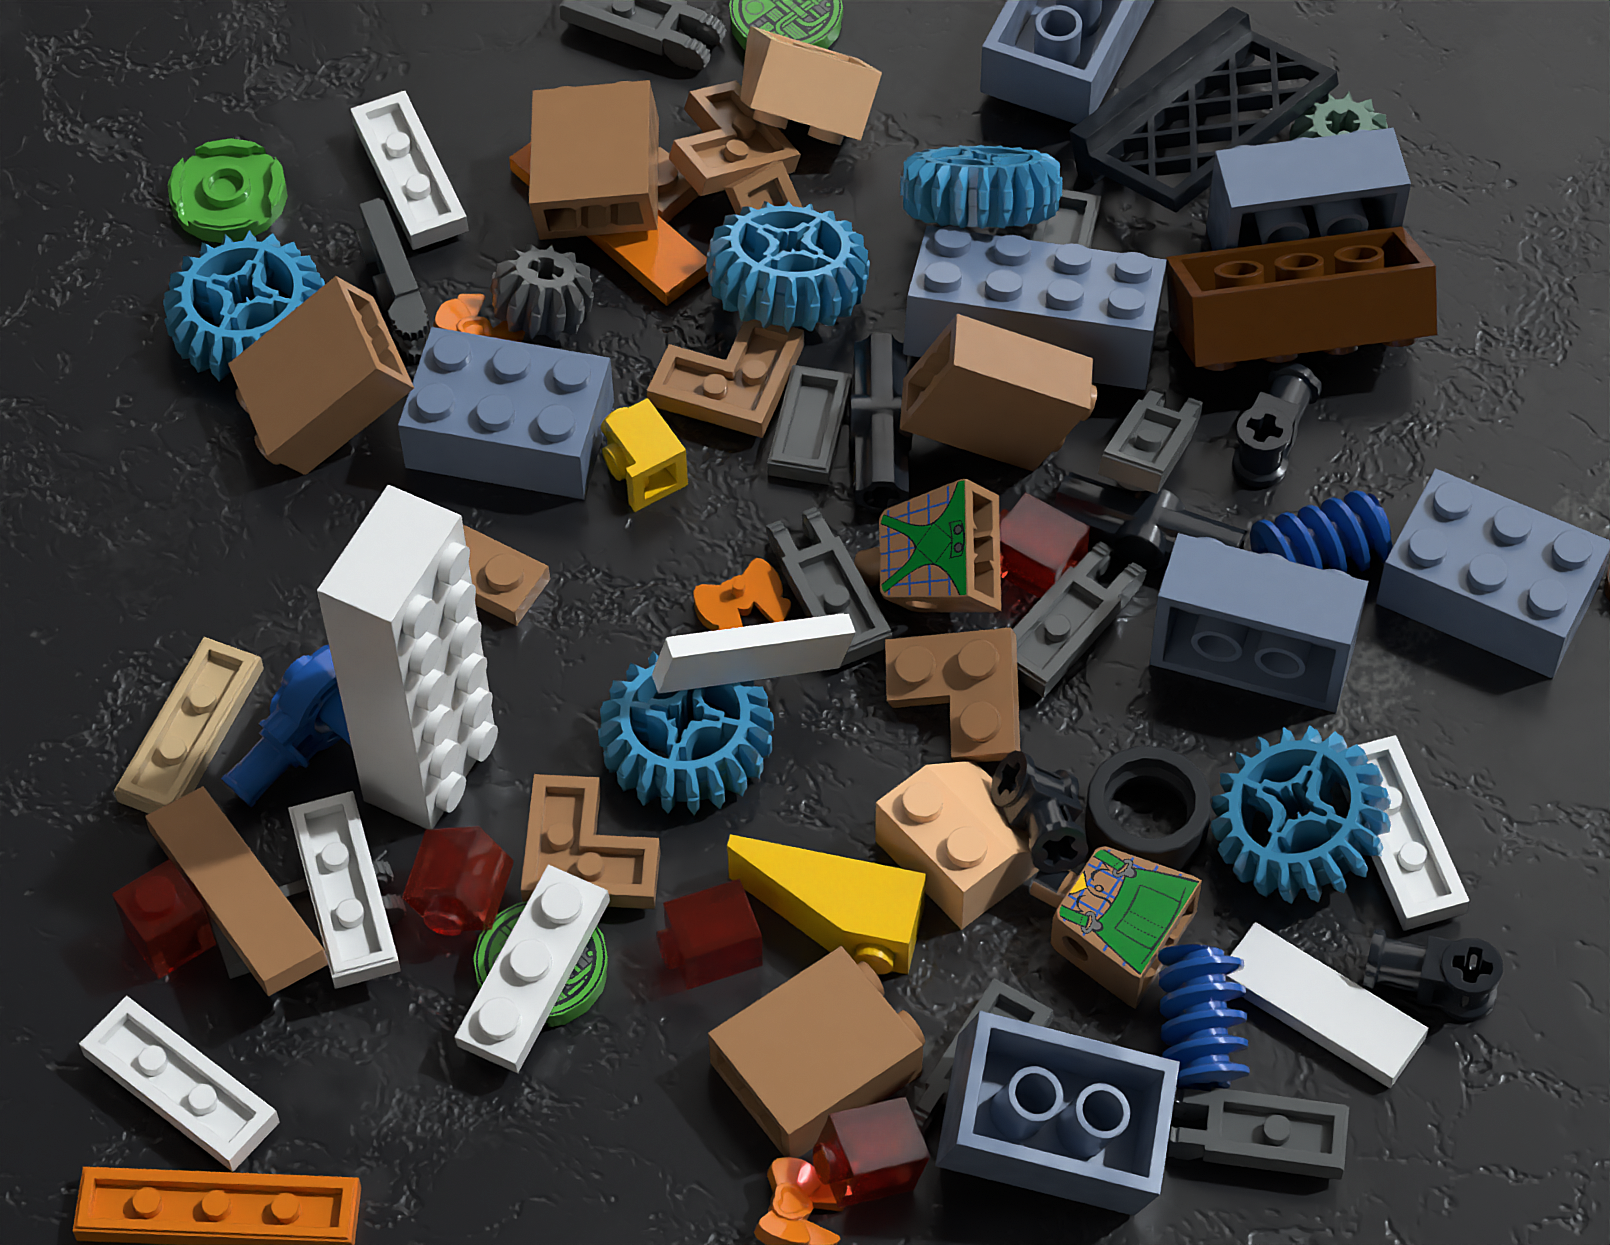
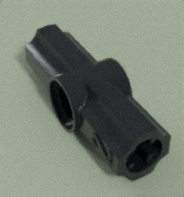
(874, 423)
(1139, 523)

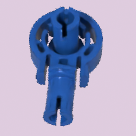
(301, 722)

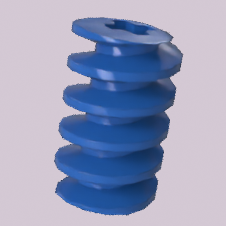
(1328, 533)
(1200, 1015)

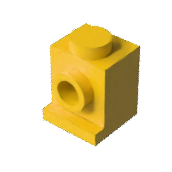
(644, 453)

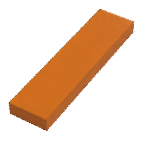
(655, 258)
(215, 1208)

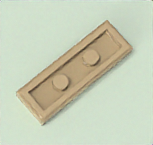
(189, 726)

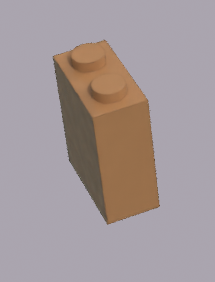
(594, 160)
(319, 376)
(997, 393)
(816, 1050)

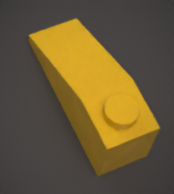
(836, 899)

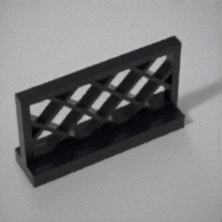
(1178, 91)

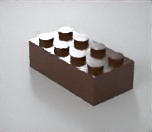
(1301, 297)

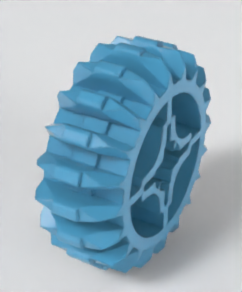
(981, 186)
(787, 266)
(237, 292)
(713, 749)
(1311, 773)

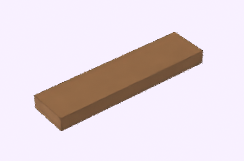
(236, 891)

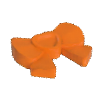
(462, 316)
(759, 585)
(793, 1198)

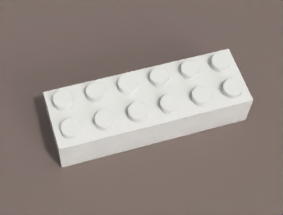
(409, 657)

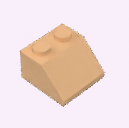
(807, 85)
(957, 836)

